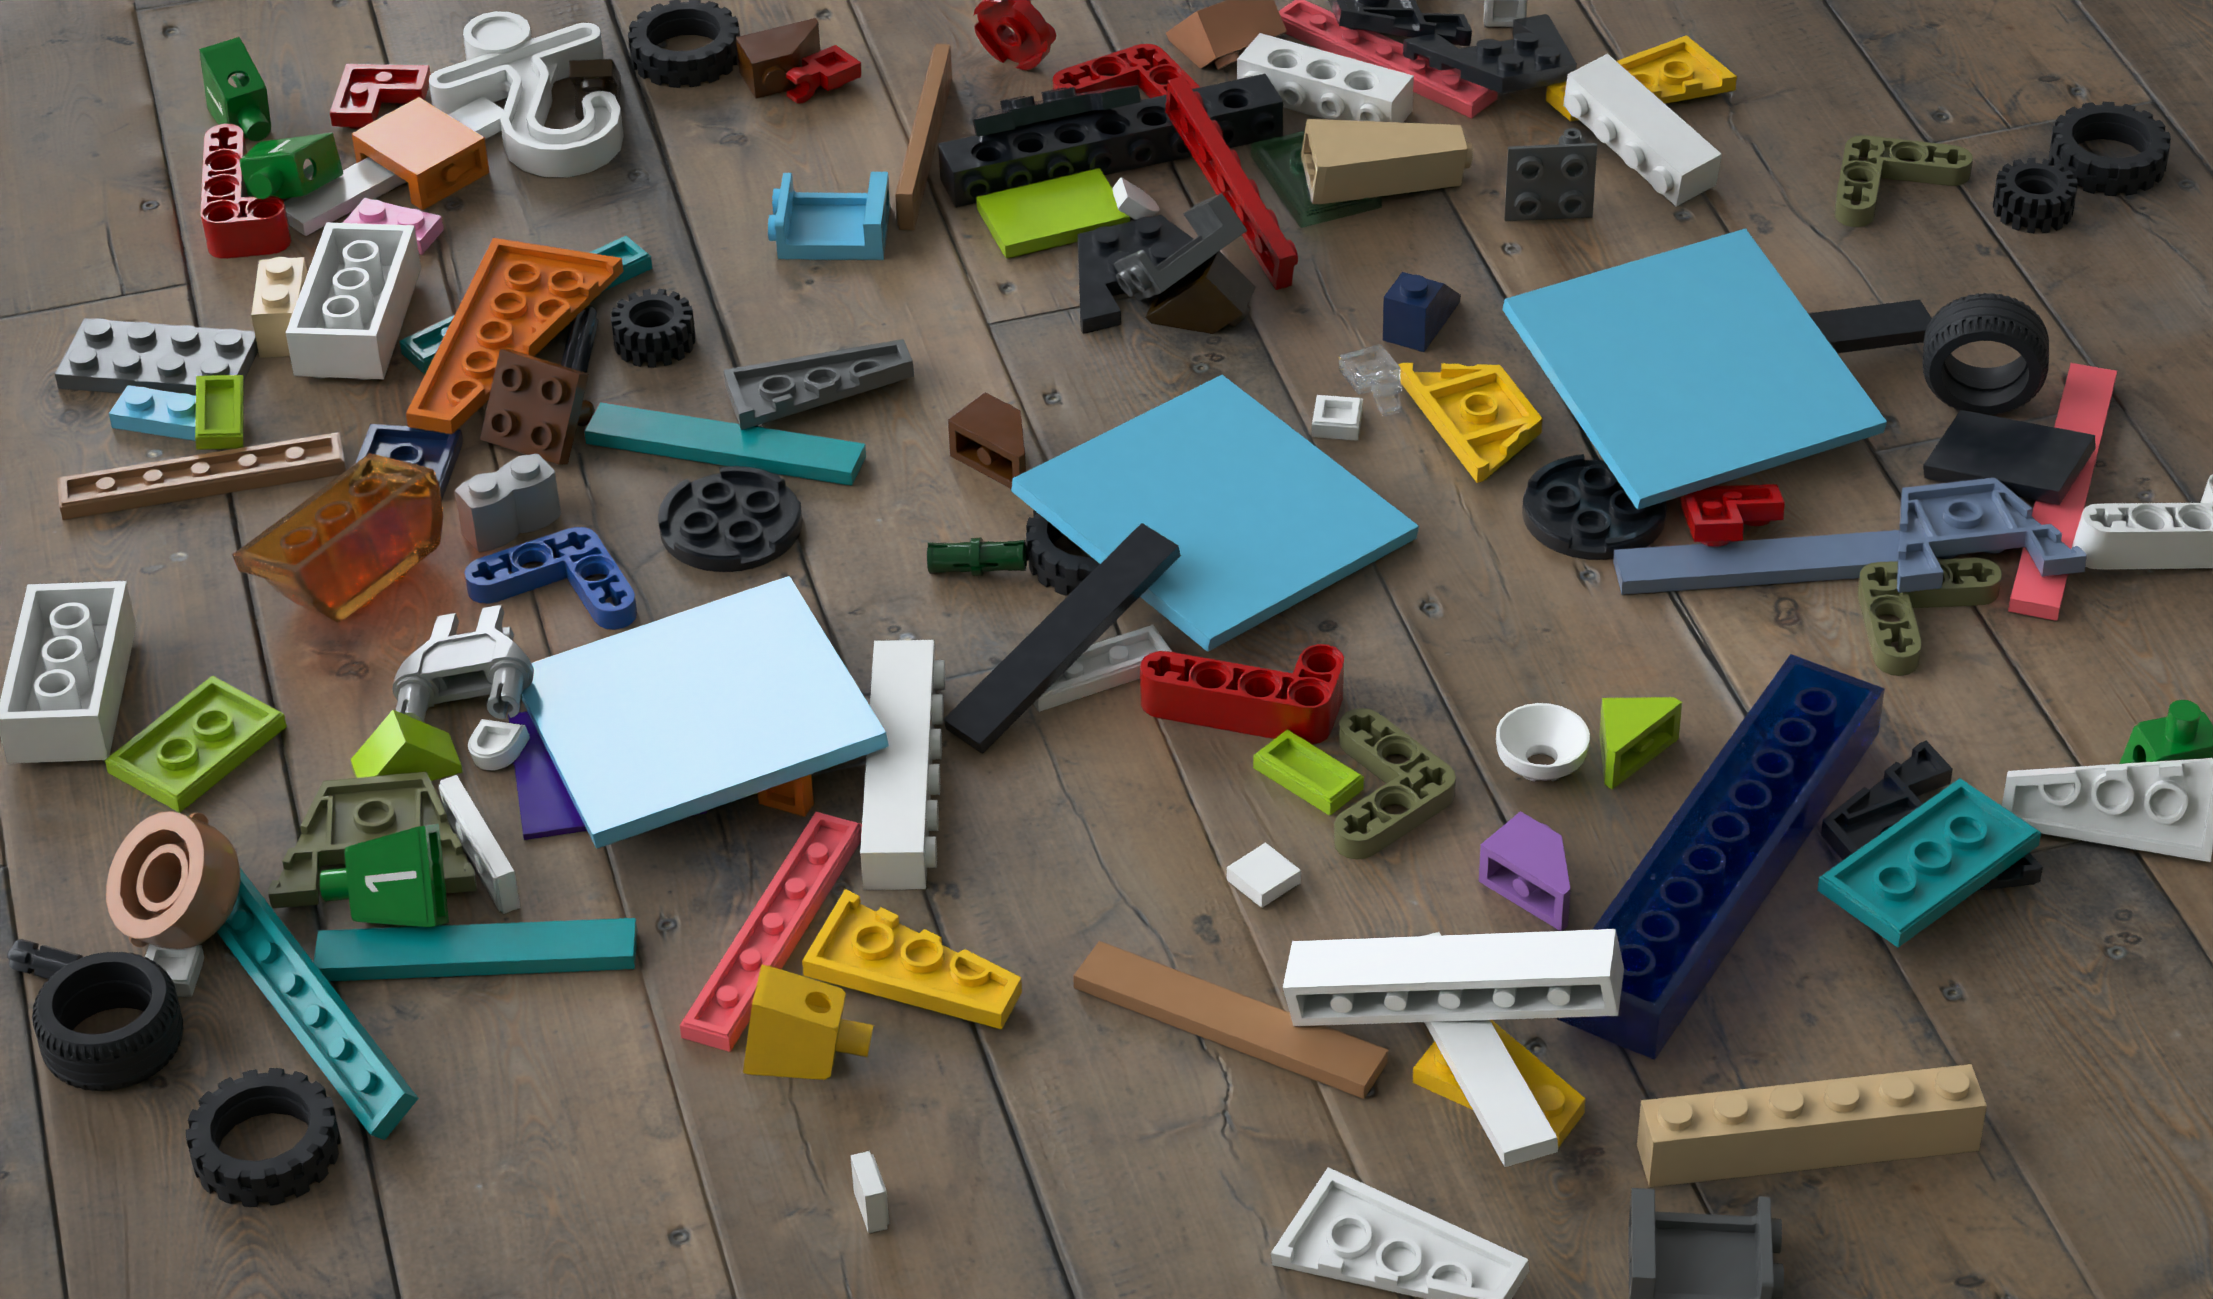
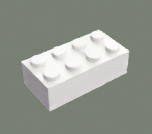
(353, 301)
(67, 672)

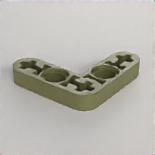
(1933, 165)
(1886, 599)
(1402, 785)

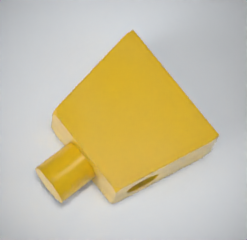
(799, 1027)

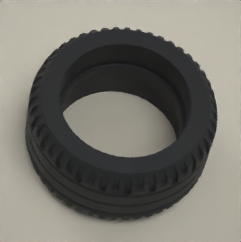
(1986, 319)
(115, 1057)

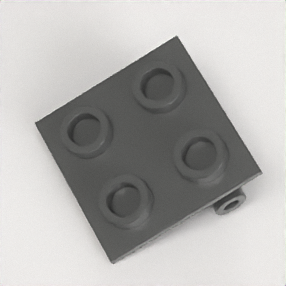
(1551, 179)

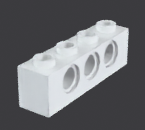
(1327, 82)

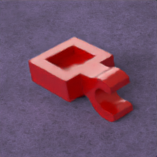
(826, 68)

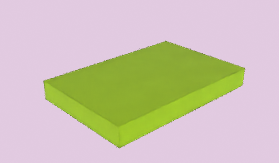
(1049, 212)
(195, 743)

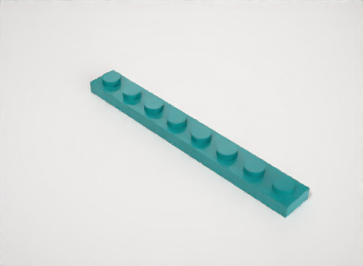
(316, 1013)

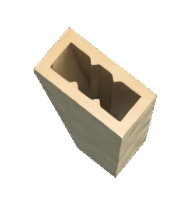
(1381, 158)

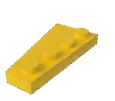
(1670, 71)
(889, 960)

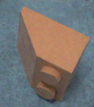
(1225, 30)

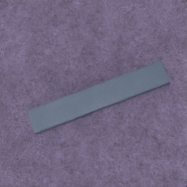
(1752, 562)

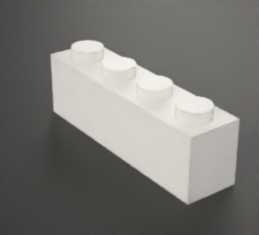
(1642, 130)

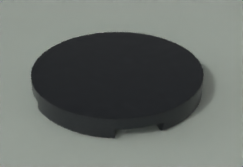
(1586, 512)
(730, 520)

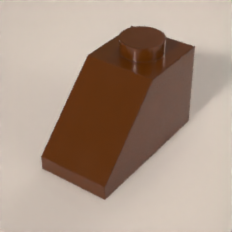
(771, 53)
(989, 438)

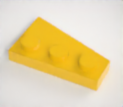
(1556, 1098)

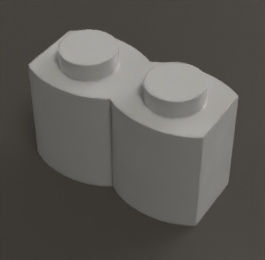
(508, 502)

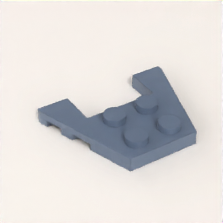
(1972, 519)

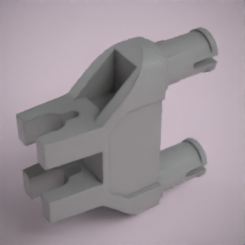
(465, 667)

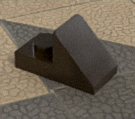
(591, 77)

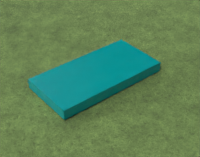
(1928, 862)

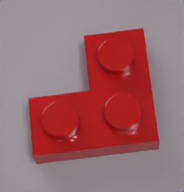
(369, 85)
(1720, 512)

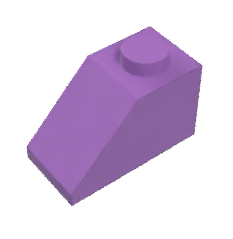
(1528, 868)

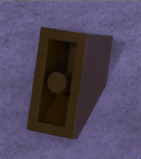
(1204, 298)

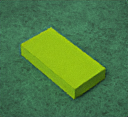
(219, 412)
(1308, 772)

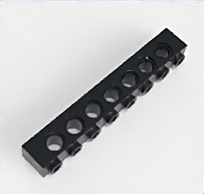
(1103, 139)

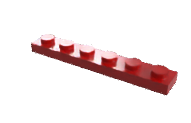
(1226, 176)

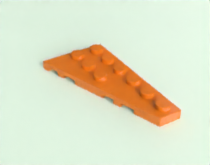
(514, 303)

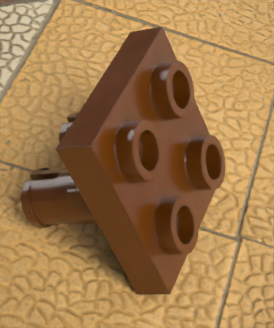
(535, 406)

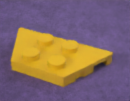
(1475, 413)

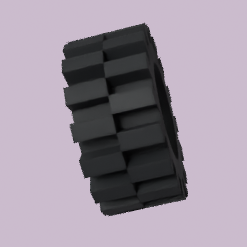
(2035, 195)
(653, 328)

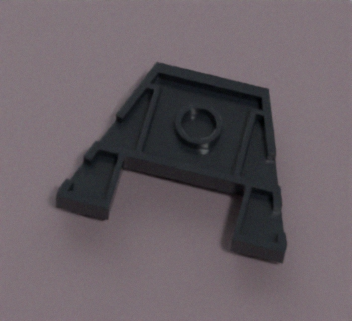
(1401, 19)
(1527, 61)
(1055, 104)
(1107, 245)
(1892, 799)

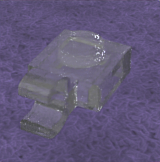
(1374, 372)

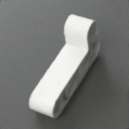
(2148, 534)

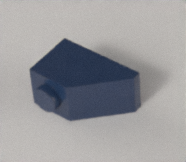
(1416, 310)

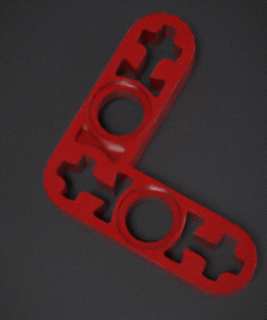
(1129, 68)

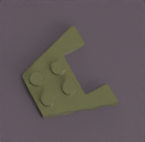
(360, 811)

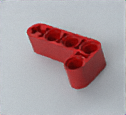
(230, 218)
(1246, 696)

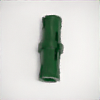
(976, 556)

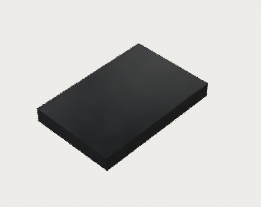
(2024, 456)

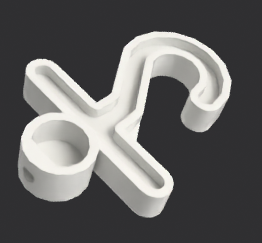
(512, 65)

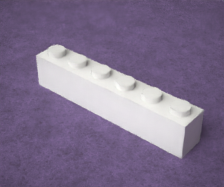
(902, 776)
(1454, 978)

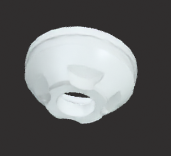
(1546, 731)

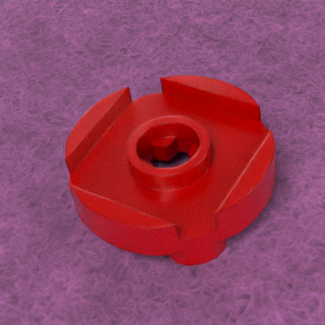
(1031, 33)

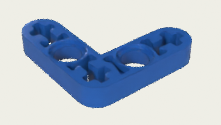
(578, 556)

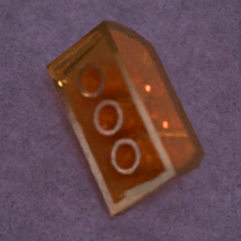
(350, 537)

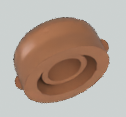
(172, 881)

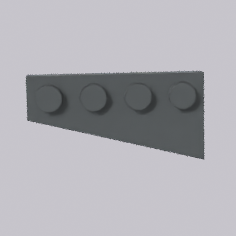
(804, 382)

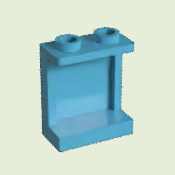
(831, 223)

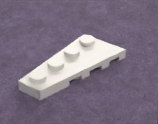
(2127, 805)
(1392, 1246)

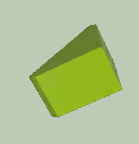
(1635, 733)
(405, 747)

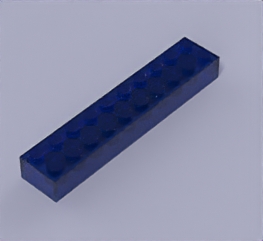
(1731, 845)

